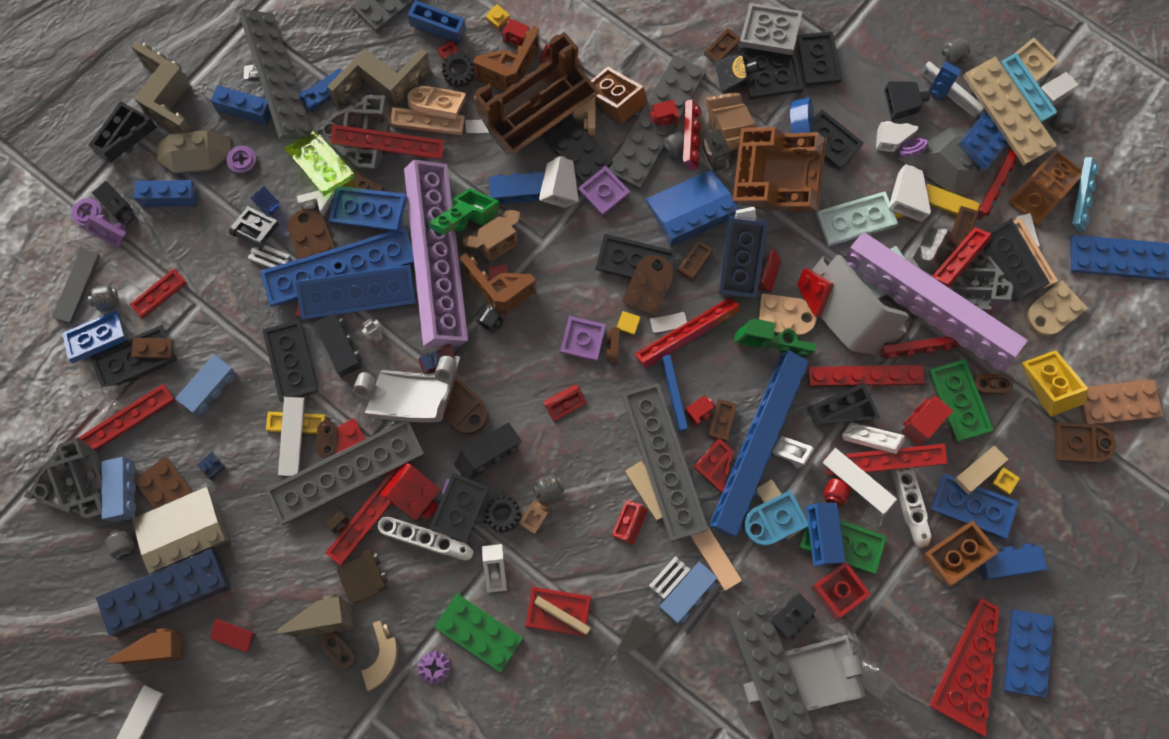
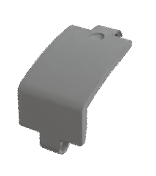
(856, 312)
(409, 395)
(823, 673)

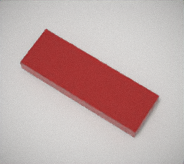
(158, 293)

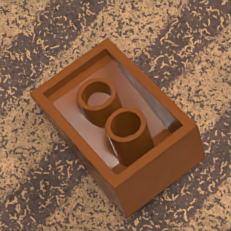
(619, 95)
(154, 647)

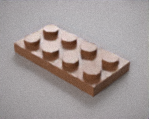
(1122, 402)

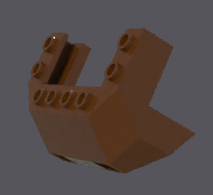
(536, 100)

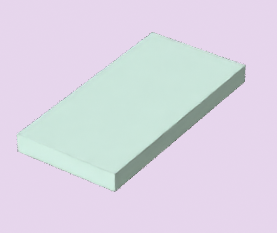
(854, 217)

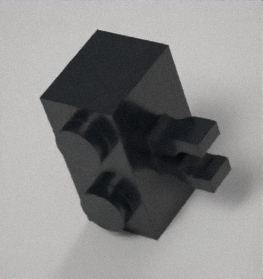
(792, 616)

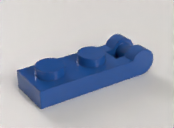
(320, 91)

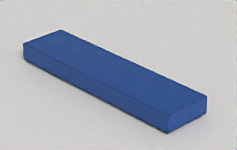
(674, 394)

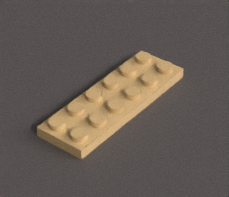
(1009, 111)

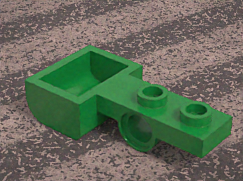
(466, 206)
(760, 334)

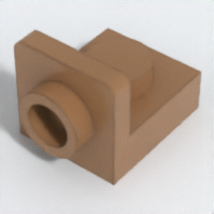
(535, 516)

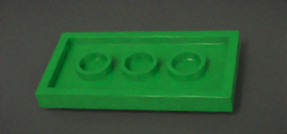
(958, 391)
(861, 546)
(478, 632)

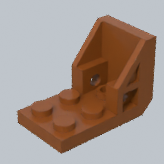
(492, 67)
(1046, 186)
(504, 290)

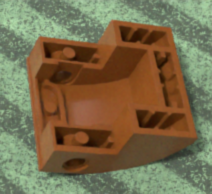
(779, 170)

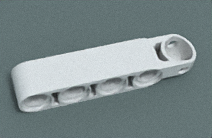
(920, 529)
(415, 539)

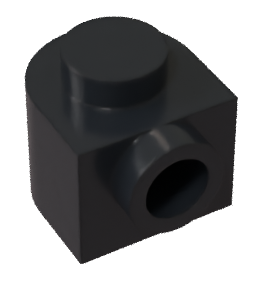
(490, 319)

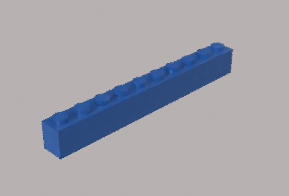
(758, 444)

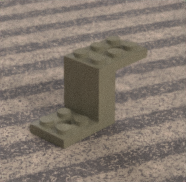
(379, 77)
(161, 89)

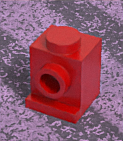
(515, 32)
(664, 113)
(700, 410)

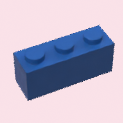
(437, 22)
(241, 105)
(516, 187)
(165, 193)
(825, 534)
(1014, 562)

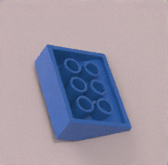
(692, 207)

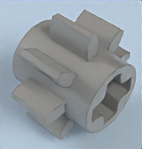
(372, 330)

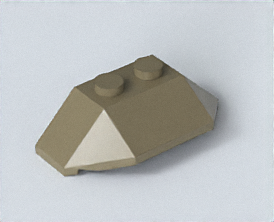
(193, 151)

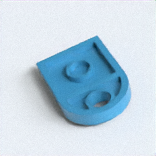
(776, 518)

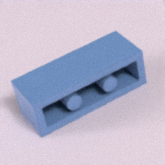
(206, 385)
(118, 489)
(688, 593)

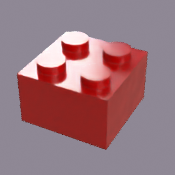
(926, 421)
(410, 491)
(840, 591)

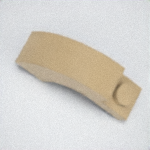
(386, 661)

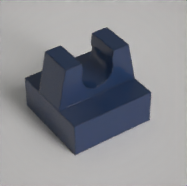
(211, 465)

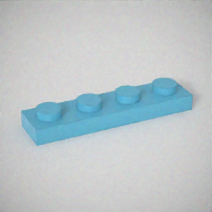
(1028, 87)
(1084, 198)

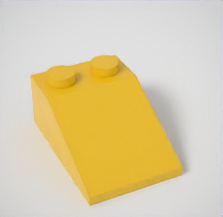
(1055, 383)

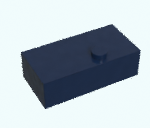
(742, 256)

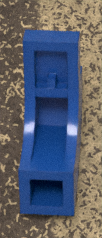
(801, 116)

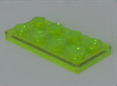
(319, 163)

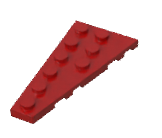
(968, 676)

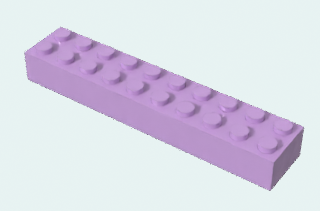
(435, 256)
(934, 302)

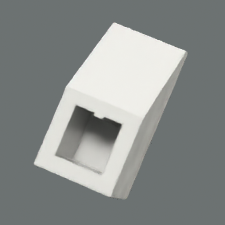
(892, 136)

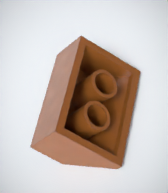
(959, 554)

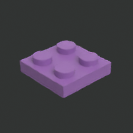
(604, 191)
(583, 338)

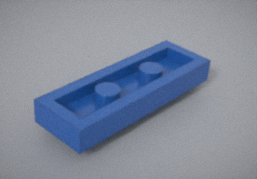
(944, 81)

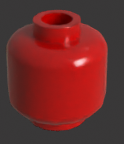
(837, 492)

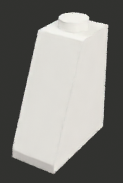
(1059, 88)
(559, 183)
(910, 194)

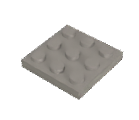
(771, 28)

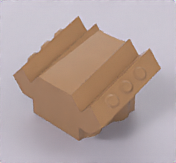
(729, 116)
(495, 237)

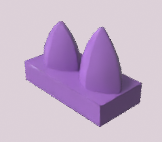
(102, 229)

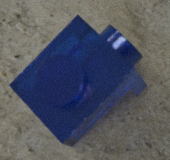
(265, 201)

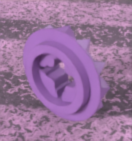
(913, 147)
(234, 156)
(85, 204)
(440, 675)

